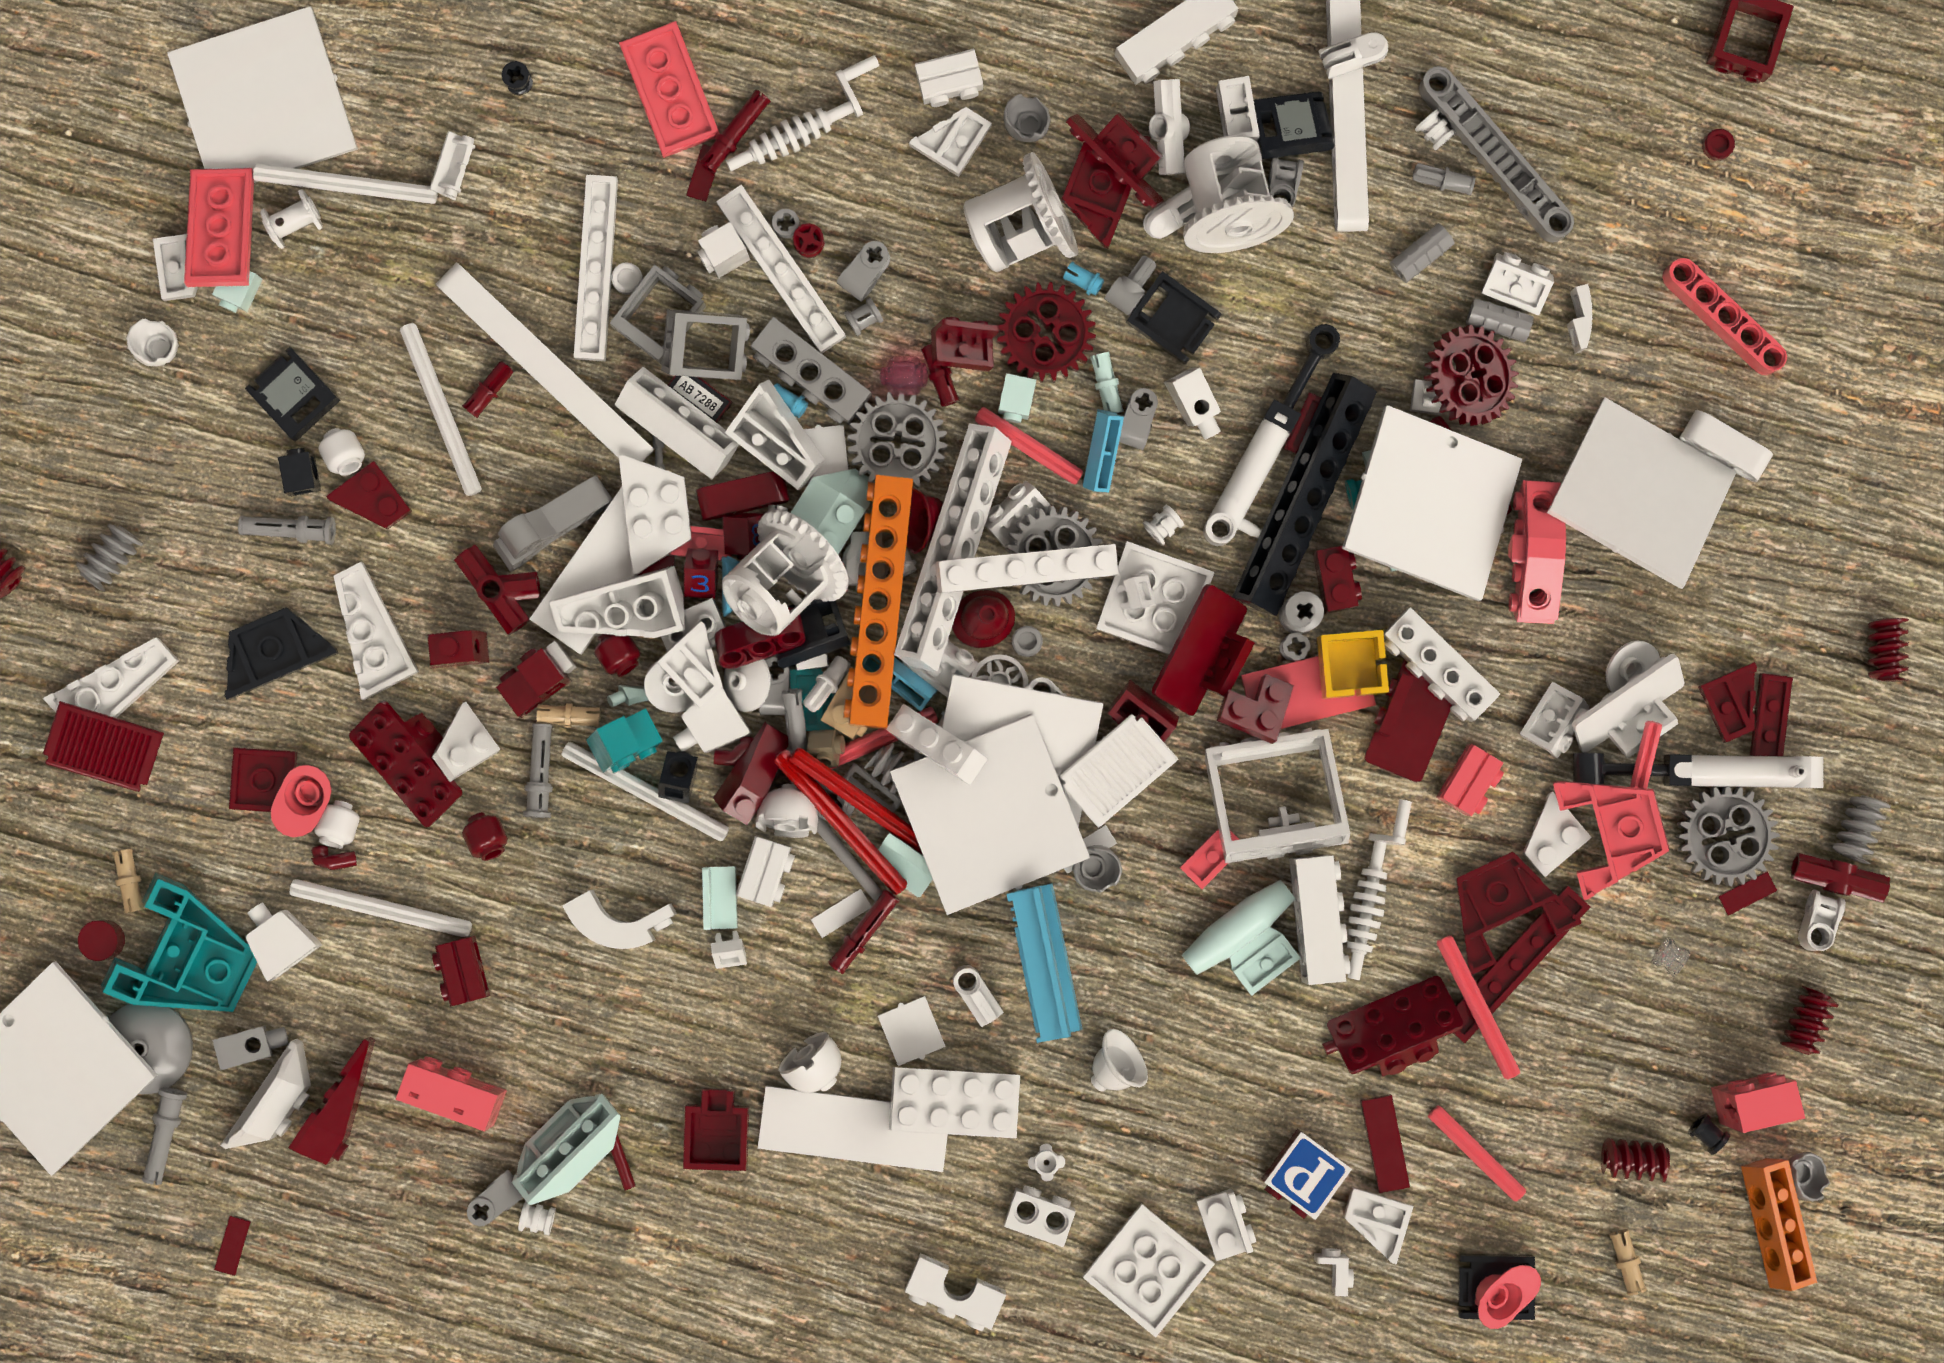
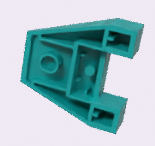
(194, 961)

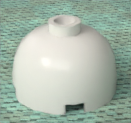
(788, 813)
(813, 1066)

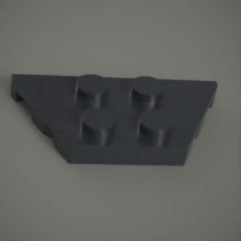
(271, 651)

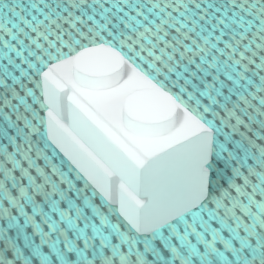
(949, 78)
(764, 872)

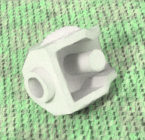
(852, 562)

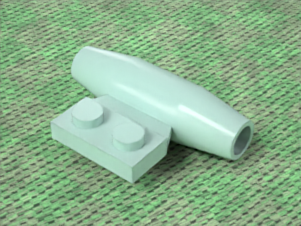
(1246, 938)

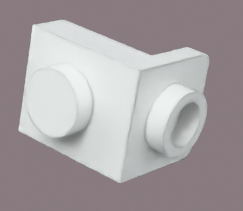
(1341, 1274)

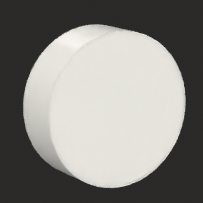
(626, 278)

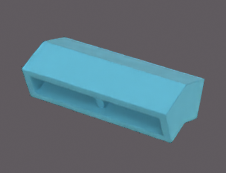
(1103, 451)
(909, 678)

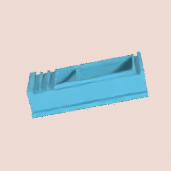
(1045, 963)

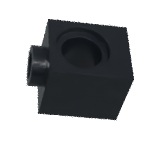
(299, 472)
(676, 787)

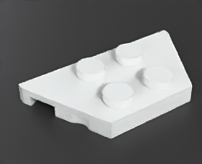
(654, 512)

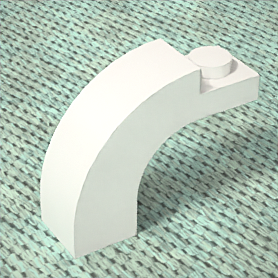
(600, 927)

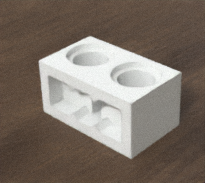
(1237, 108)
(1036, 1223)

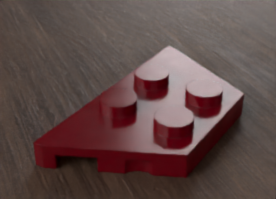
(1096, 195)

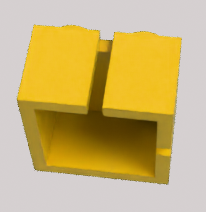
(1350, 664)

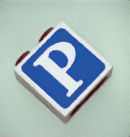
(1305, 1175)

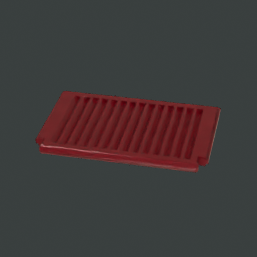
(102, 747)

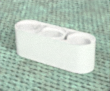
(1726, 445)

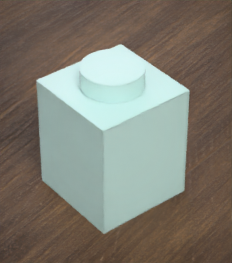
(238, 296)
(1016, 398)

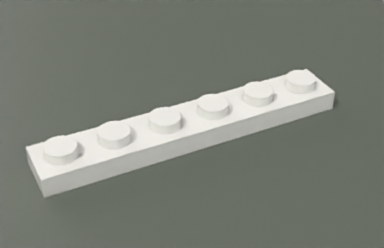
(595, 268)
(781, 269)
(1026, 568)

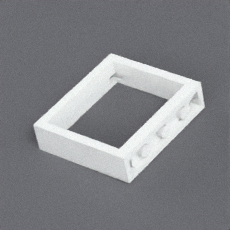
(1284, 842)

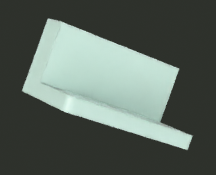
(908, 863)
(719, 897)

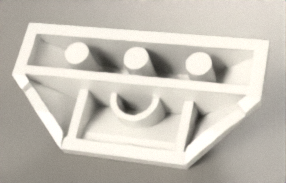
(274, 1100)

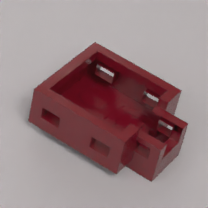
(716, 1132)

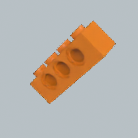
(1779, 1224)

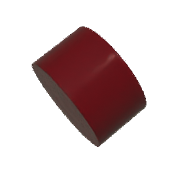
(101, 940)

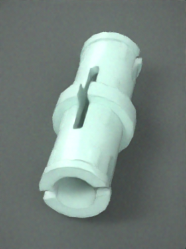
(1106, 382)

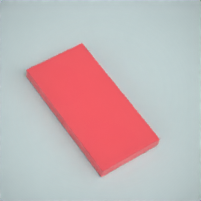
(669, 89)
(219, 227)
(1306, 697)

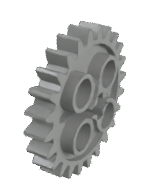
(899, 414)
(1054, 523)
(1734, 862)

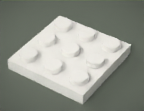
(1175, 592)
(1148, 1270)

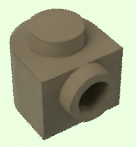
(826, 746)

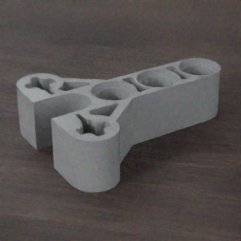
(532, 532)

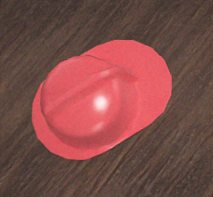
(301, 801)
(1505, 1295)

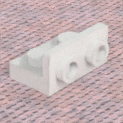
(1518, 283)
(1021, 500)
(953, 661)
(1553, 718)
(1225, 1224)

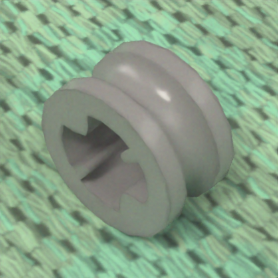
(779, 216)

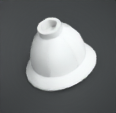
(1118, 1063)

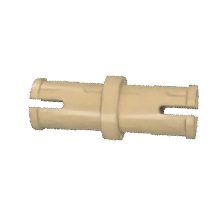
(568, 715)
(128, 880)
(1628, 1262)

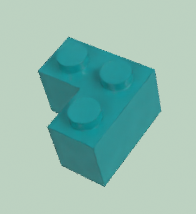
(623, 740)

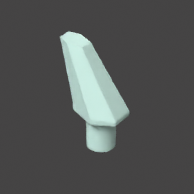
(627, 694)

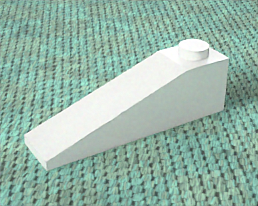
(636, 606)

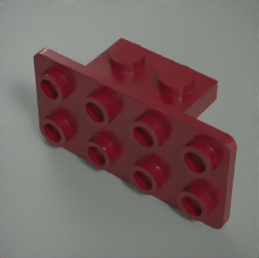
(1205, 653)
(1407, 727)
(405, 761)
(1396, 1028)

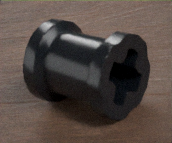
(515, 69)
(1709, 1134)

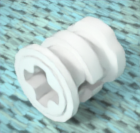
(1435, 129)
(1163, 524)
(536, 1218)

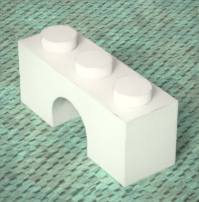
(936, 744)
(978, 1306)

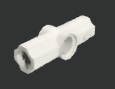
(1169, 126)

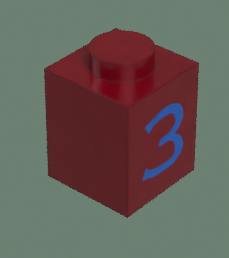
(741, 533)
(701, 573)

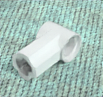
(978, 997)

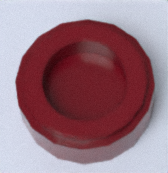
(1718, 144)

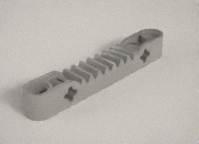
(1496, 154)

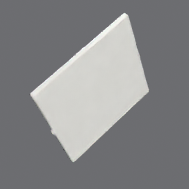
(263, 96)
(1642, 493)
(1432, 503)
(1065, 722)
(999, 828)
(63, 1069)

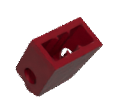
(458, 648)

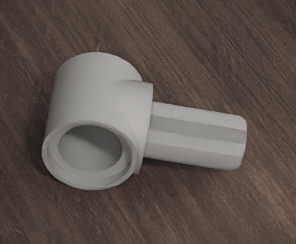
(1128, 290)

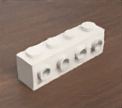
(1172, 35)
(650, 404)
(1440, 665)

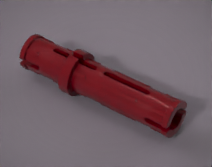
(727, 141)
(856, 941)

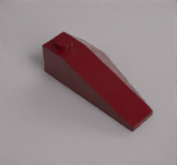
(329, 1128)

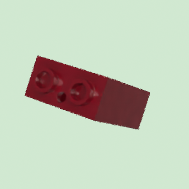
(1752, 71)

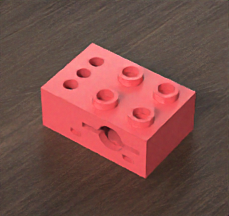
(451, 1093)
(1758, 1102)

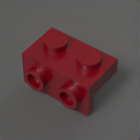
(963, 344)

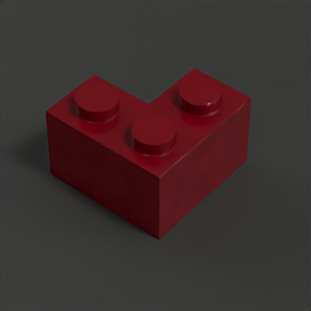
(533, 683)

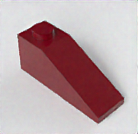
(752, 775)

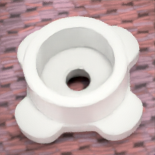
(1046, 1171)

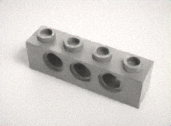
(778, 336)

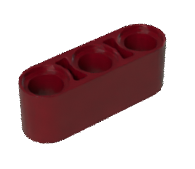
(741, 495)
(742, 645)

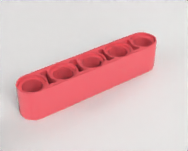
(1739, 319)

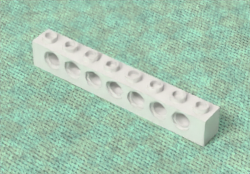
(954, 538)

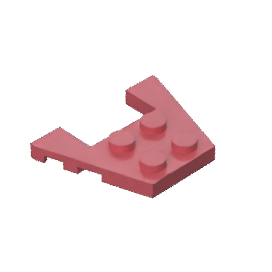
(1628, 828)

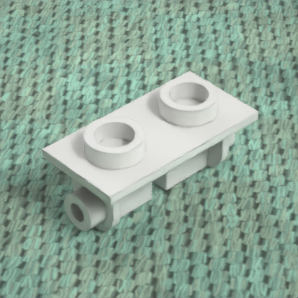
(452, 165)

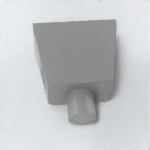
(234, 1048)

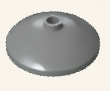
(164, 1038)

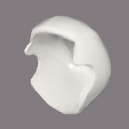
(152, 342)

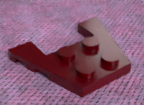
(1500, 894)

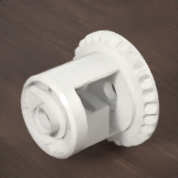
(1231, 197)
(1036, 235)
(789, 550)

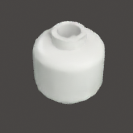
(341, 451)
(337, 825)

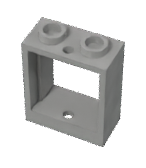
(668, 278)
(675, 342)

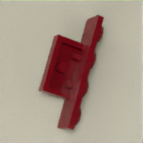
(1124, 151)

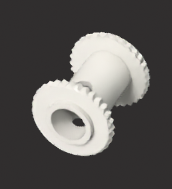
(294, 218)

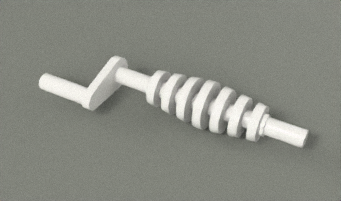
(812, 125)
(1374, 874)

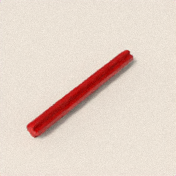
(855, 797)
(842, 824)

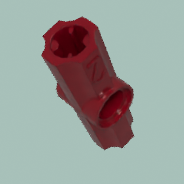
(1840, 877)

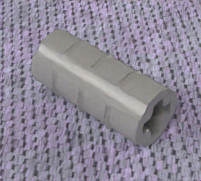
(1422, 253)
(1500, 320)

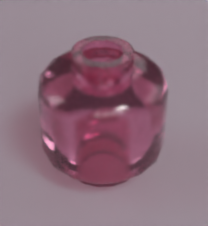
(904, 375)

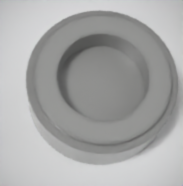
(1027, 641)

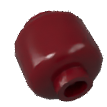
(617, 654)
(485, 836)

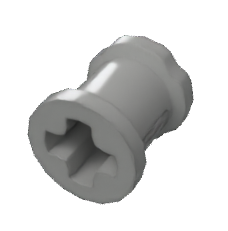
(873, 317)
(1290, 655)

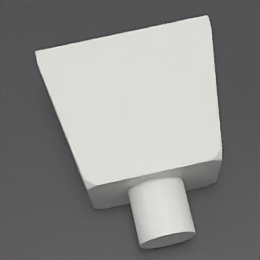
(1186, 391)
(712, 724)
(278, 941)

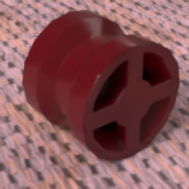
(804, 236)

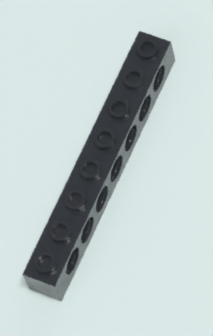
(1304, 493)

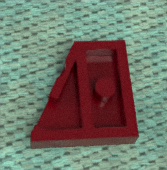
(371, 497)
(1732, 702)

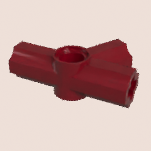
(512, 588)

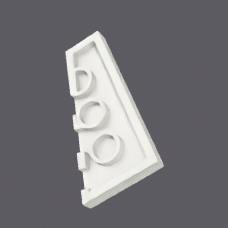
(374, 640)
(120, 683)

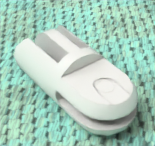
(1354, 54)
(1170, 215)

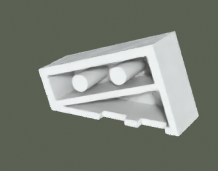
(775, 436)

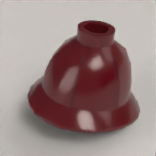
(922, 520)
(983, 619)

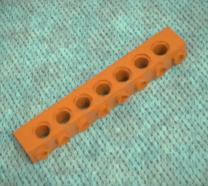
(899, 492)

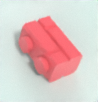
(1470, 780)

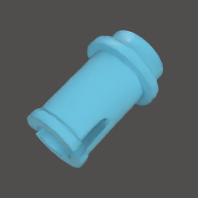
(1086, 280)
(796, 404)

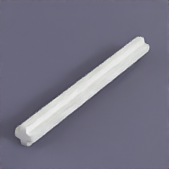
(344, 183)
(440, 409)
(647, 793)
(380, 908)

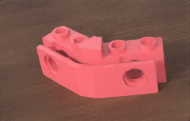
(1540, 554)

